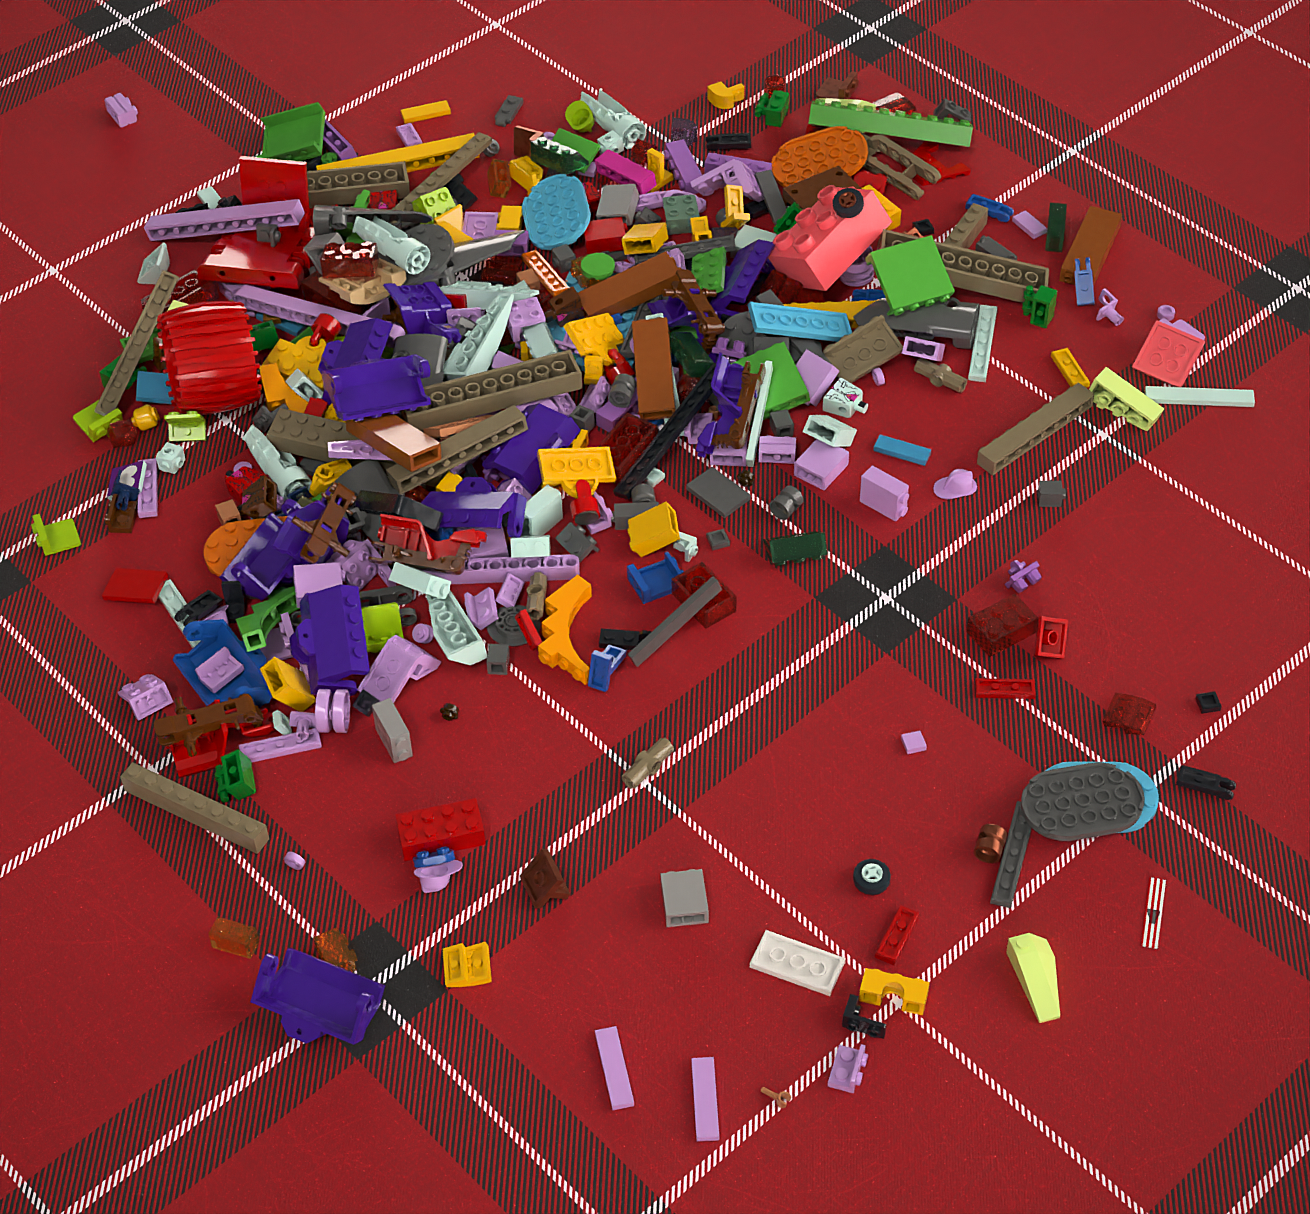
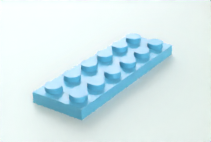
(798, 322)

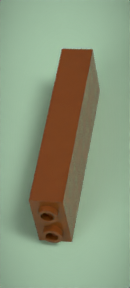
(1092, 241)
(630, 287)
(653, 368)
(397, 440)

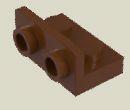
(121, 520)

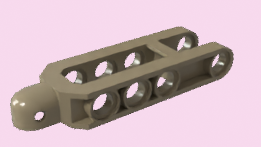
(910, 161)

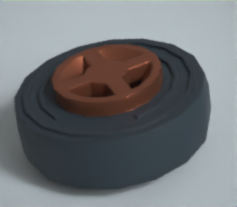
(845, 197)

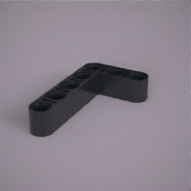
(400, 506)

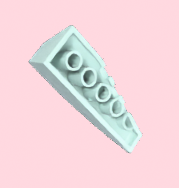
(482, 293)
(481, 343)
(455, 631)

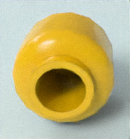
(145, 417)

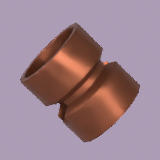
(990, 843)

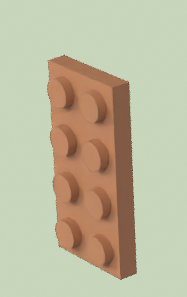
(446, 430)

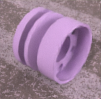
(859, 272)

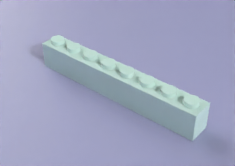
(538, 335)

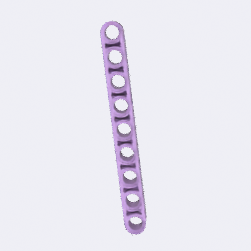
(496, 568)

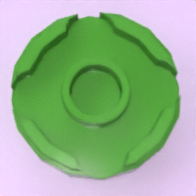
(597, 266)

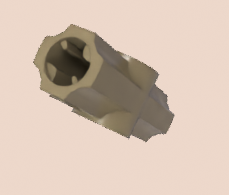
(940, 375)
(536, 595)
(647, 763)

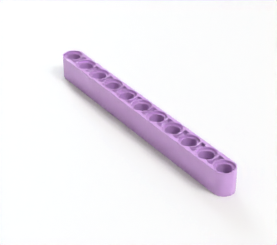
(300, 310)

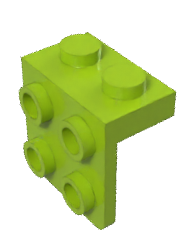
(434, 203)
(94, 424)
(186, 426)
(55, 536)
(381, 624)

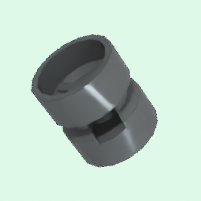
(622, 390)
(786, 502)

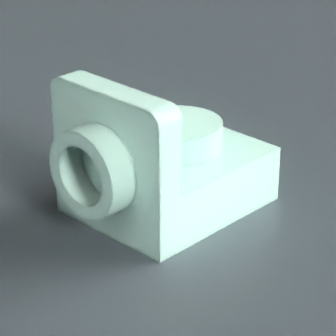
(686, 544)

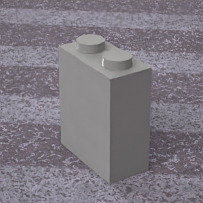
(618, 202)
(392, 730)
(684, 898)

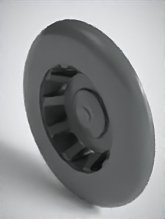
(511, 632)

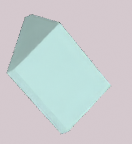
(153, 265)

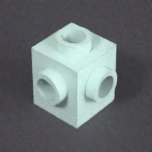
(611, 141)
(170, 458)

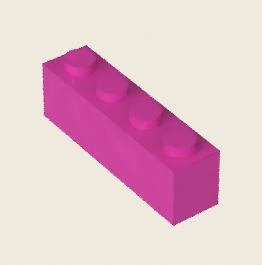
(625, 171)

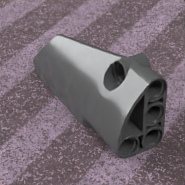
(330, 217)
(474, 251)
(944, 319)
(426, 346)
(367, 477)

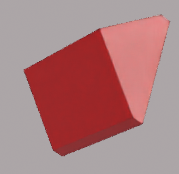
(1051, 637)

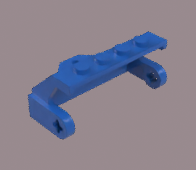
(213, 637)

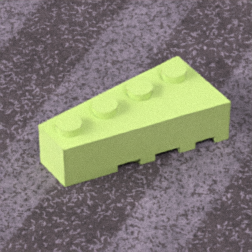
(1124, 400)

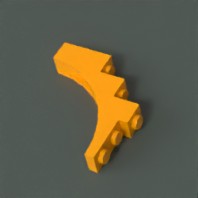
(277, 391)
(561, 609)

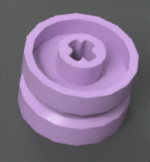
(332, 710)

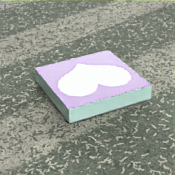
(131, 475)

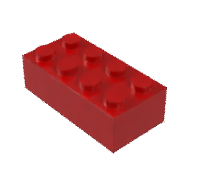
(446, 825)

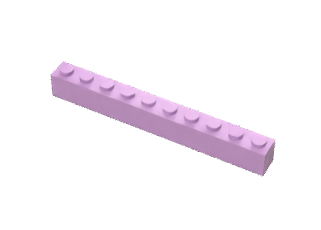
(223, 220)

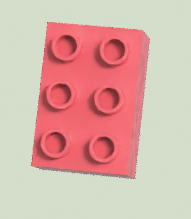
(825, 244)

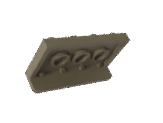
(863, 349)

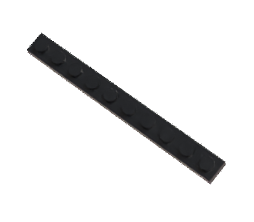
(666, 436)

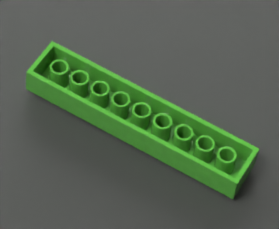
(891, 123)

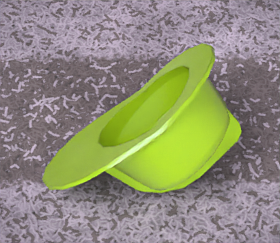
(580, 116)

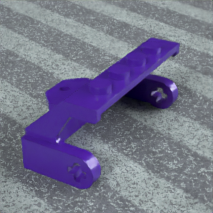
(742, 275)
(362, 342)
(377, 387)
(518, 455)
(478, 506)
(259, 564)
(331, 638)
(316, 997)

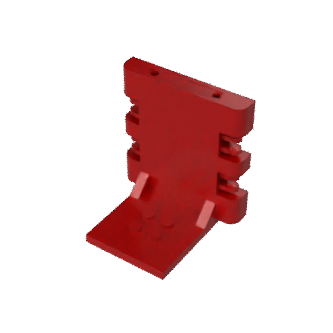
(244, 259)

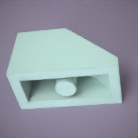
(303, 385)

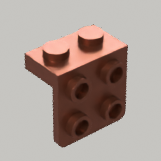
(838, 89)
(523, 139)

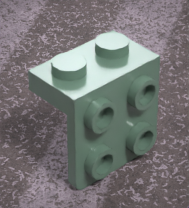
(678, 213)

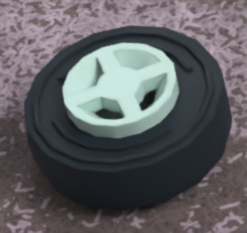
(871, 869)

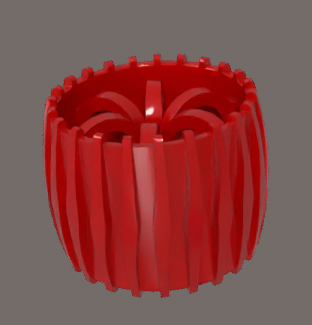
(209, 357)

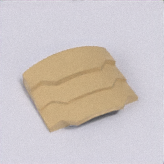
(367, 289)

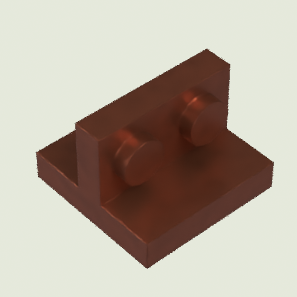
(543, 880)

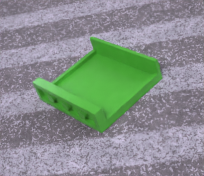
(294, 133)
(911, 275)
(786, 383)

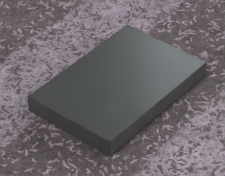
(718, 492)

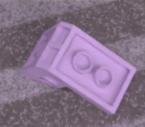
(730, 173)
(394, 667)

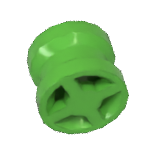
(329, 158)

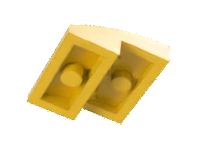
(467, 965)

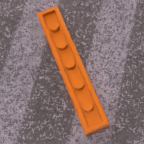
(544, 272)

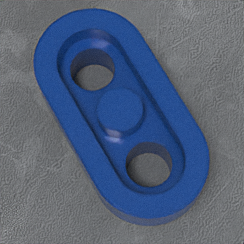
(426, 859)

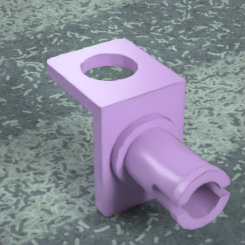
(1108, 309)
(303, 722)

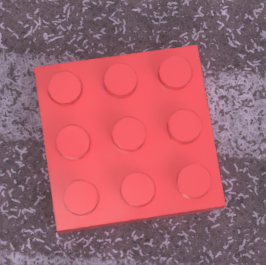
(1168, 354)

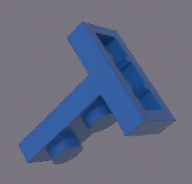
(603, 665)

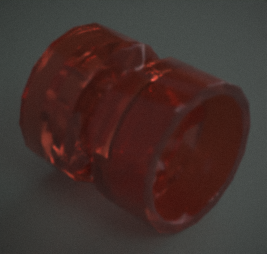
(774, 82)
(686, 385)

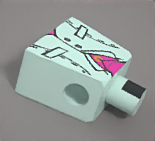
(844, 399)

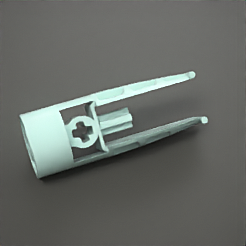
(615, 117)
(393, 242)
(277, 464)

